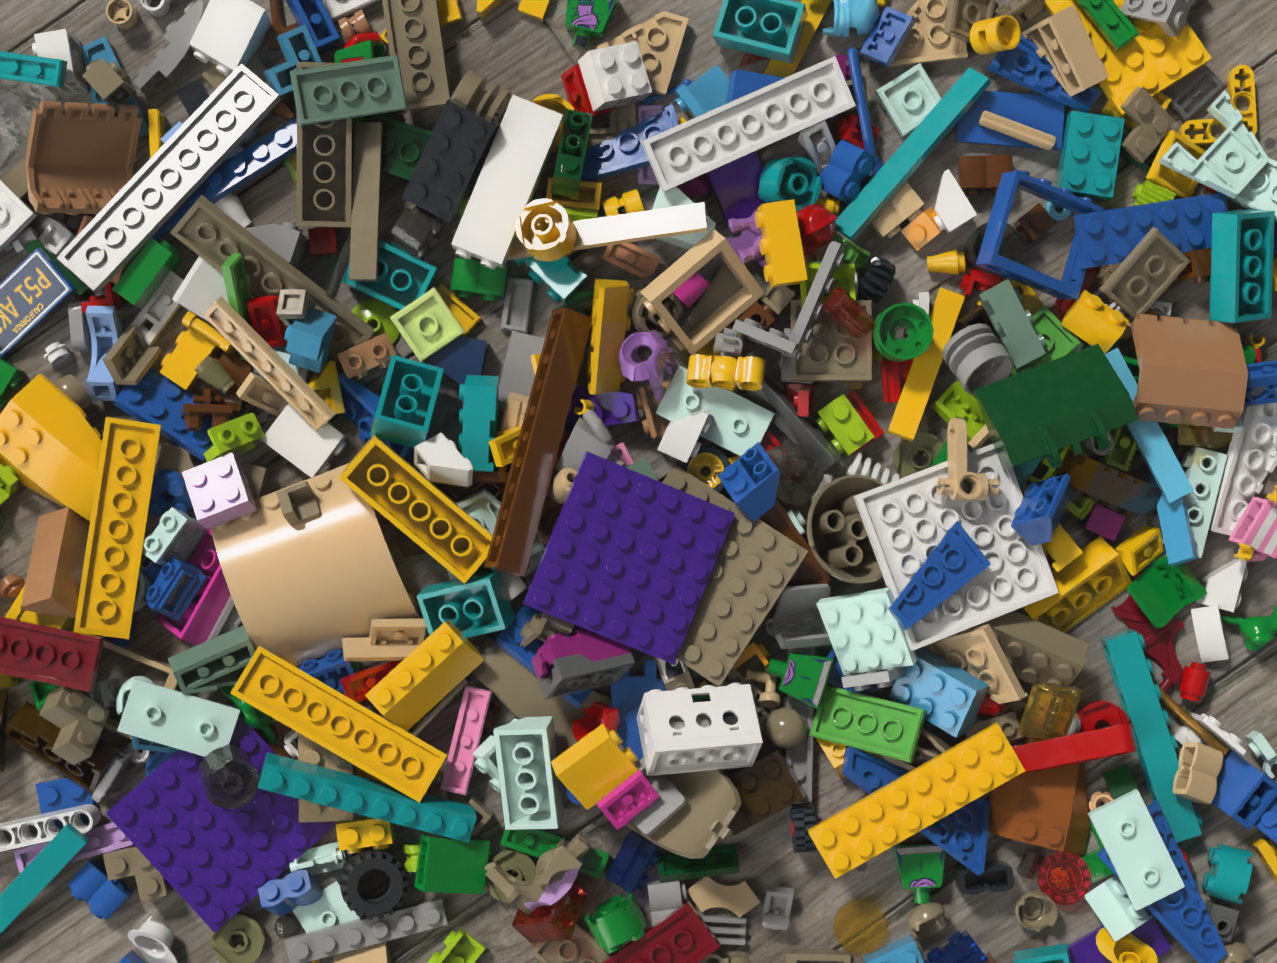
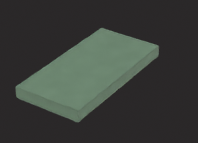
(348, 90)

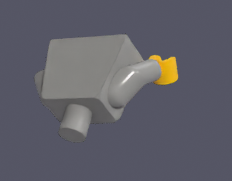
(588, 435)

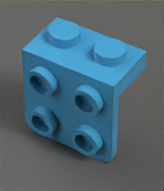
(704, 93)

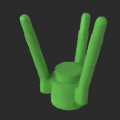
(854, 253)

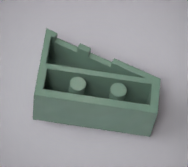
(1013, 324)
(213, 663)

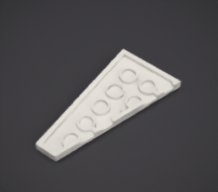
(1247, 464)

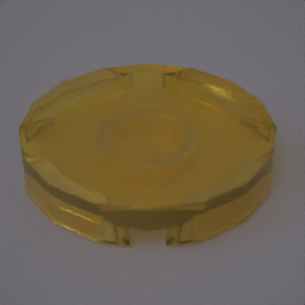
(859, 926)

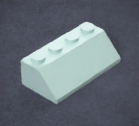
(526, 774)

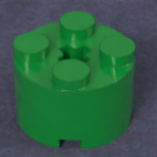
(616, 922)

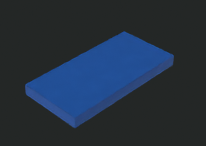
(1028, 109)

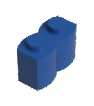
(846, 171)
(295, 890)
(101, 894)

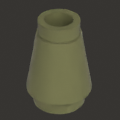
(214, 374)

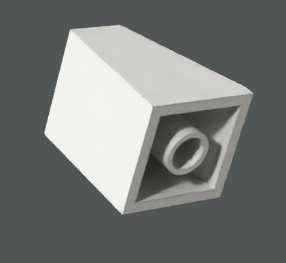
(229, 33)
(201, 288)

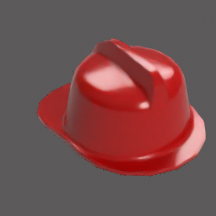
(815, 227)

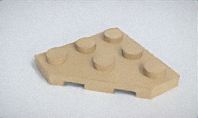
(927, 38)
(659, 46)
(981, 655)

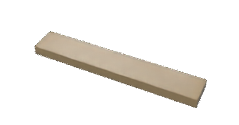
(269, 364)

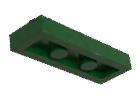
(717, 862)

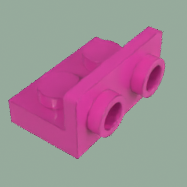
(628, 800)

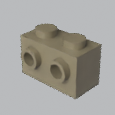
(109, 81)

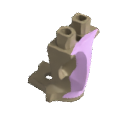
(553, 877)

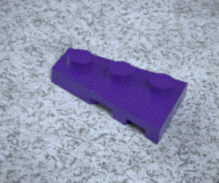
(611, 407)

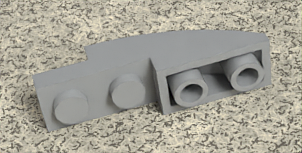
(172, 59)

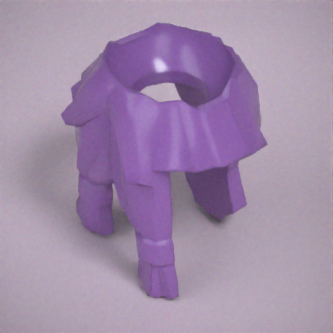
(747, 243)
(652, 369)

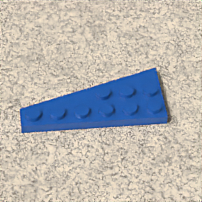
(959, 833)
(1184, 910)

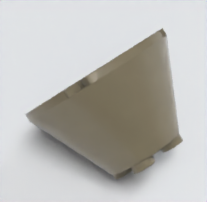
(838, 532)

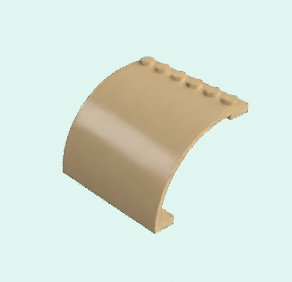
(313, 580)

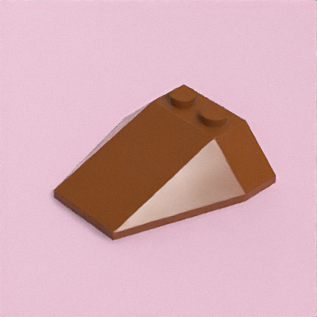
(1043, 808)

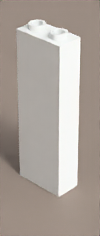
(507, 182)

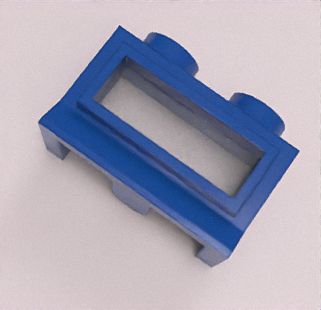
(175, 587)

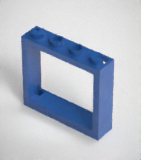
(988, 257)

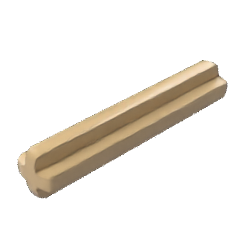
(1017, 130)

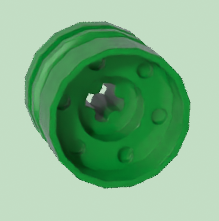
(917, 332)

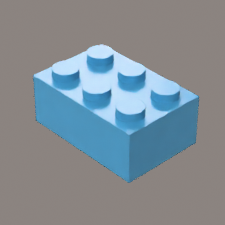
(941, 689)

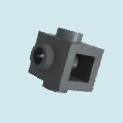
(1224, 919)

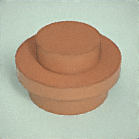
(11, 585)

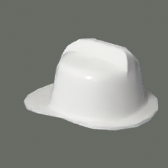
(154, 941)

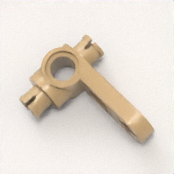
(957, 469)

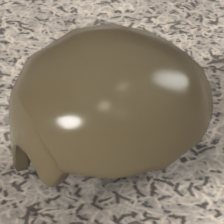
(74, 390)
(786, 728)
(1036, 910)
(927, 920)
(1237, 953)

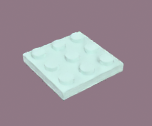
(865, 632)

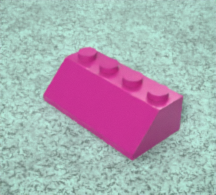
(209, 601)

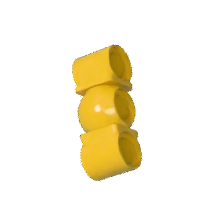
(725, 372)

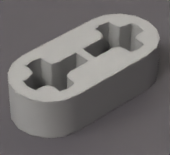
(78, 327)

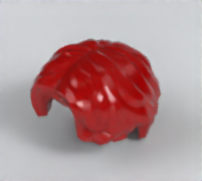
(595, 716)

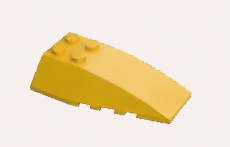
(51, 445)

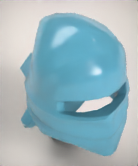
(853, 14)

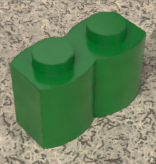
(475, 279)

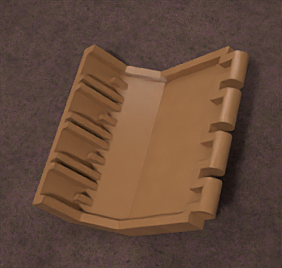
(80, 155)
(1189, 371)

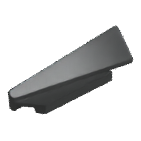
(796, 428)

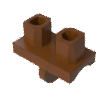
(206, 409)

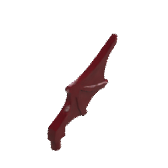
(1157, 641)

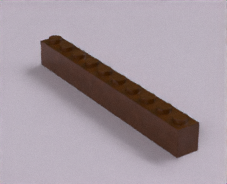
(539, 442)

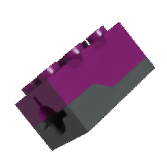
(579, 663)

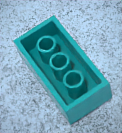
(1242, 265)

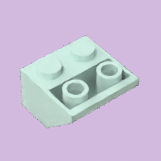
(1115, 908)

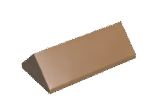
(56, 564)

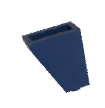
(461, 358)

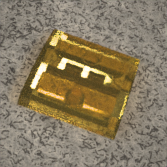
(1049, 711)

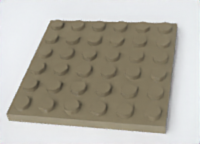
(742, 587)

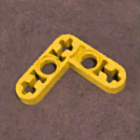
(1249, 116)

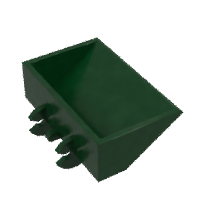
(1055, 408)

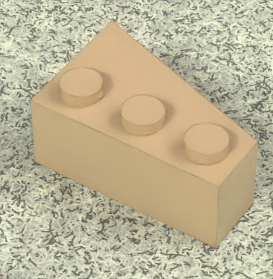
(1068, 50)

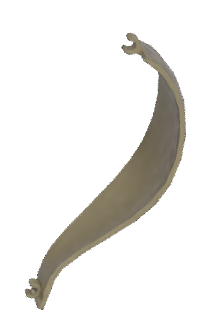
(708, 794)

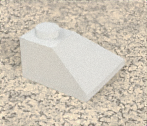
(951, 205)

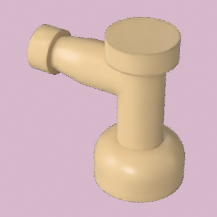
(769, 697)

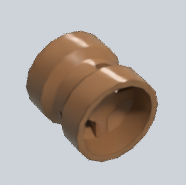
(360, 23)

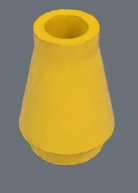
(948, 262)

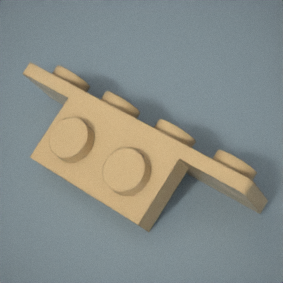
(386, 641)

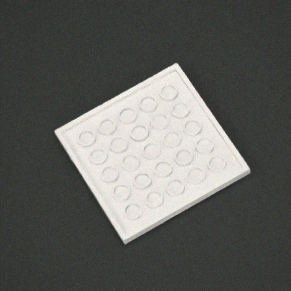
(909, 521)

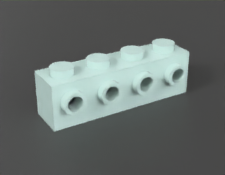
(1204, 472)

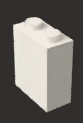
(302, 444)

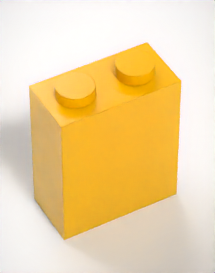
(595, 765)

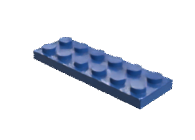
(1112, 234)

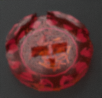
(1064, 877)

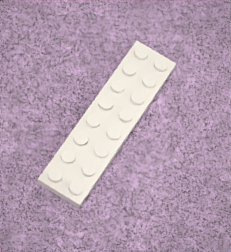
(748, 123)

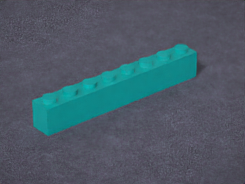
(1149, 725)
(366, 797)

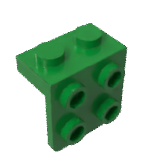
(1164, 590)

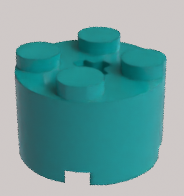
(789, 180)
(1228, 873)

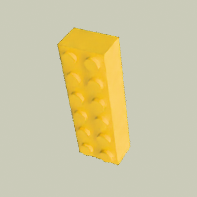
(418, 508)

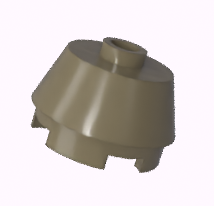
(644, 320)

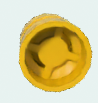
(995, 34)
(630, 201)

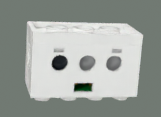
(698, 729)

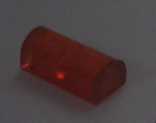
(848, 313)

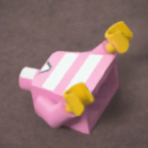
(1257, 530)

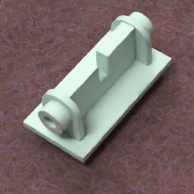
(320, 859)

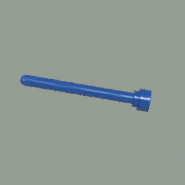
(862, 108)

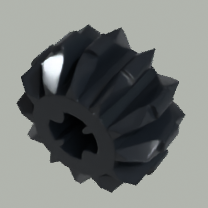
(876, 279)

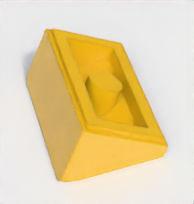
(1140, 548)

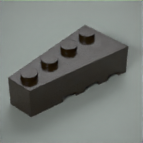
(1109, 484)
(38, 738)

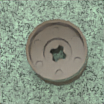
(472, 93)

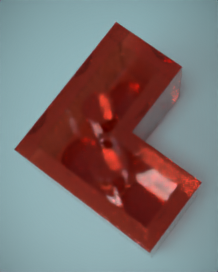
(552, 921)

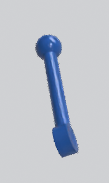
(647, 101)

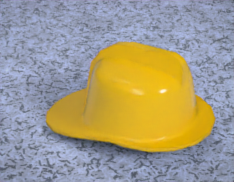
(1125, 950)

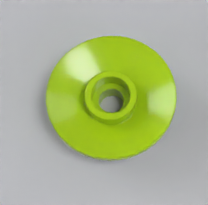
(381, 312)

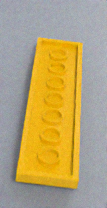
(117, 528)
(338, 724)
(916, 800)

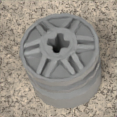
(977, 357)

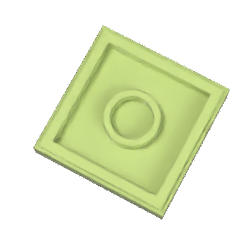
(427, 324)

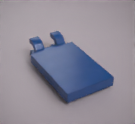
(627, 697)

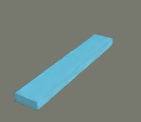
(1152, 441)

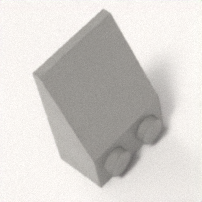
(284, 240)

